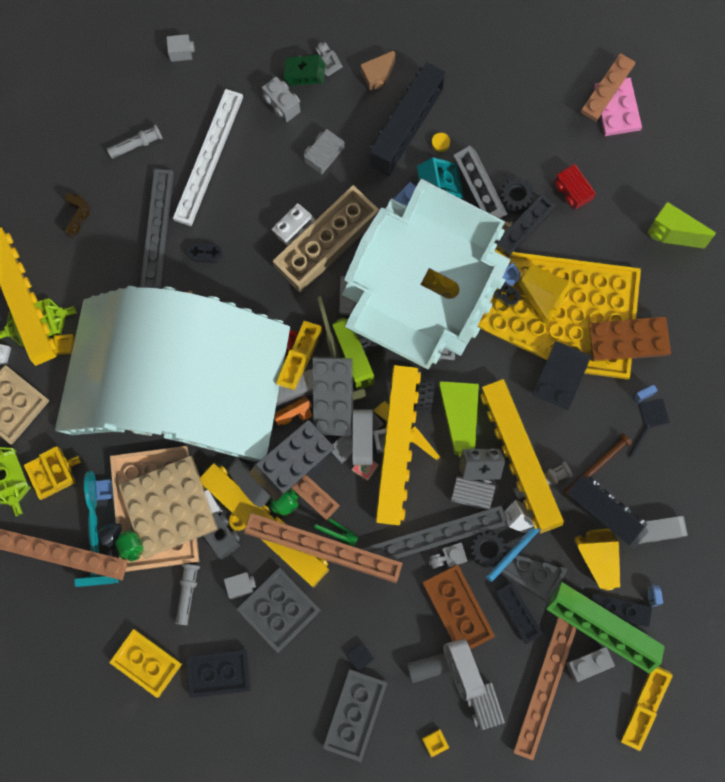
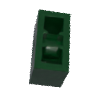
(304, 70)

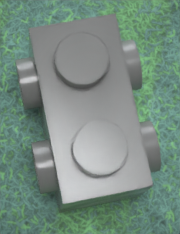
(278, 95)

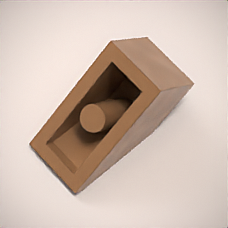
(377, 71)

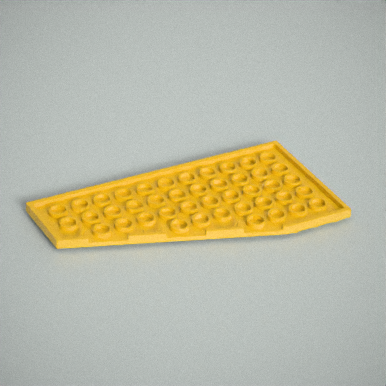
(597, 295)

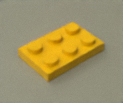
(145, 663)

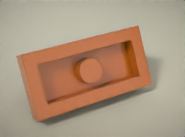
(299, 408)

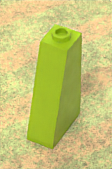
(352, 348)
(460, 410)

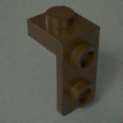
(82, 213)

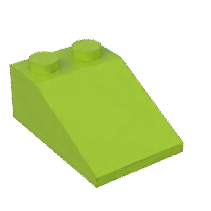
(678, 228)

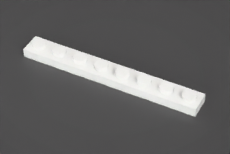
(208, 157)

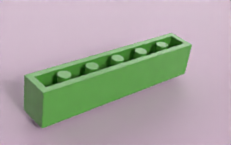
(606, 628)

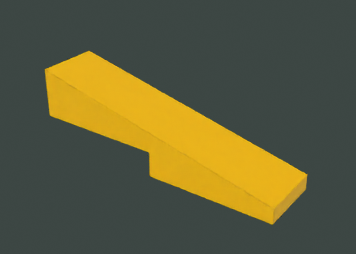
(299, 355)
(419, 440)
(646, 707)

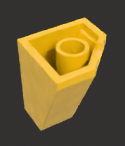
(544, 291)
(601, 554)

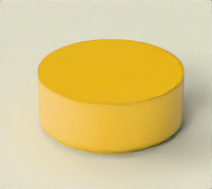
(440, 142)
(236, 523)

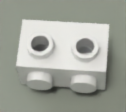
(293, 224)

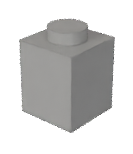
(180, 47)
(240, 585)

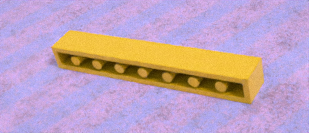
(22, 304)
(396, 445)
(522, 457)
(232, 496)

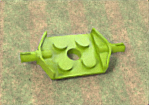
(53, 317)
(14, 485)

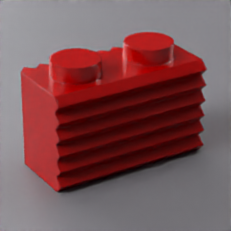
(574, 187)

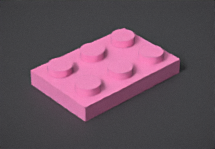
(622, 111)

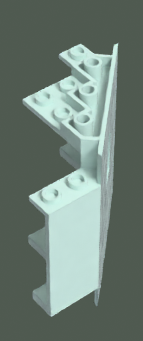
(393, 259)

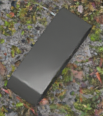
(239, 471)

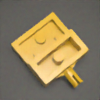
(51, 472)

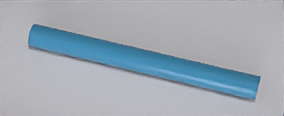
(511, 554)

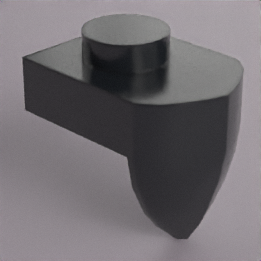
(109, 534)

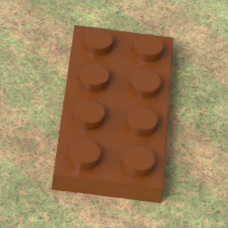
(629, 339)
(458, 607)

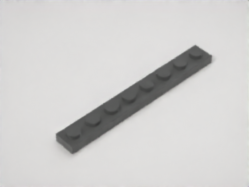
(157, 229)
(440, 534)

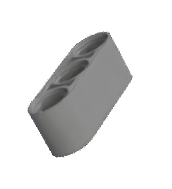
(362, 437)
(665, 529)
(463, 669)

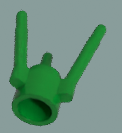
(348, 538)

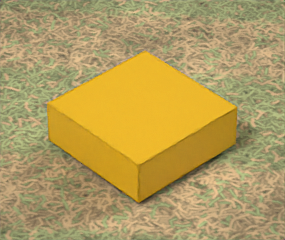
(64, 344)
(435, 743)

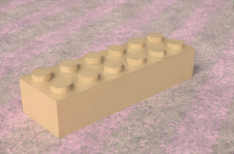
(326, 239)

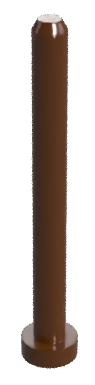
(624, 441)

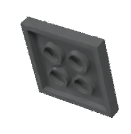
(278, 610)

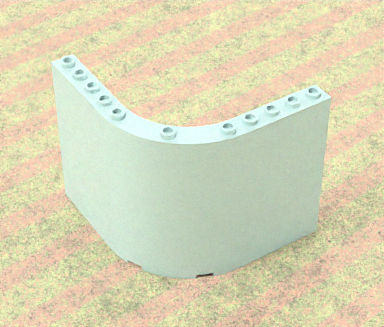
(175, 370)

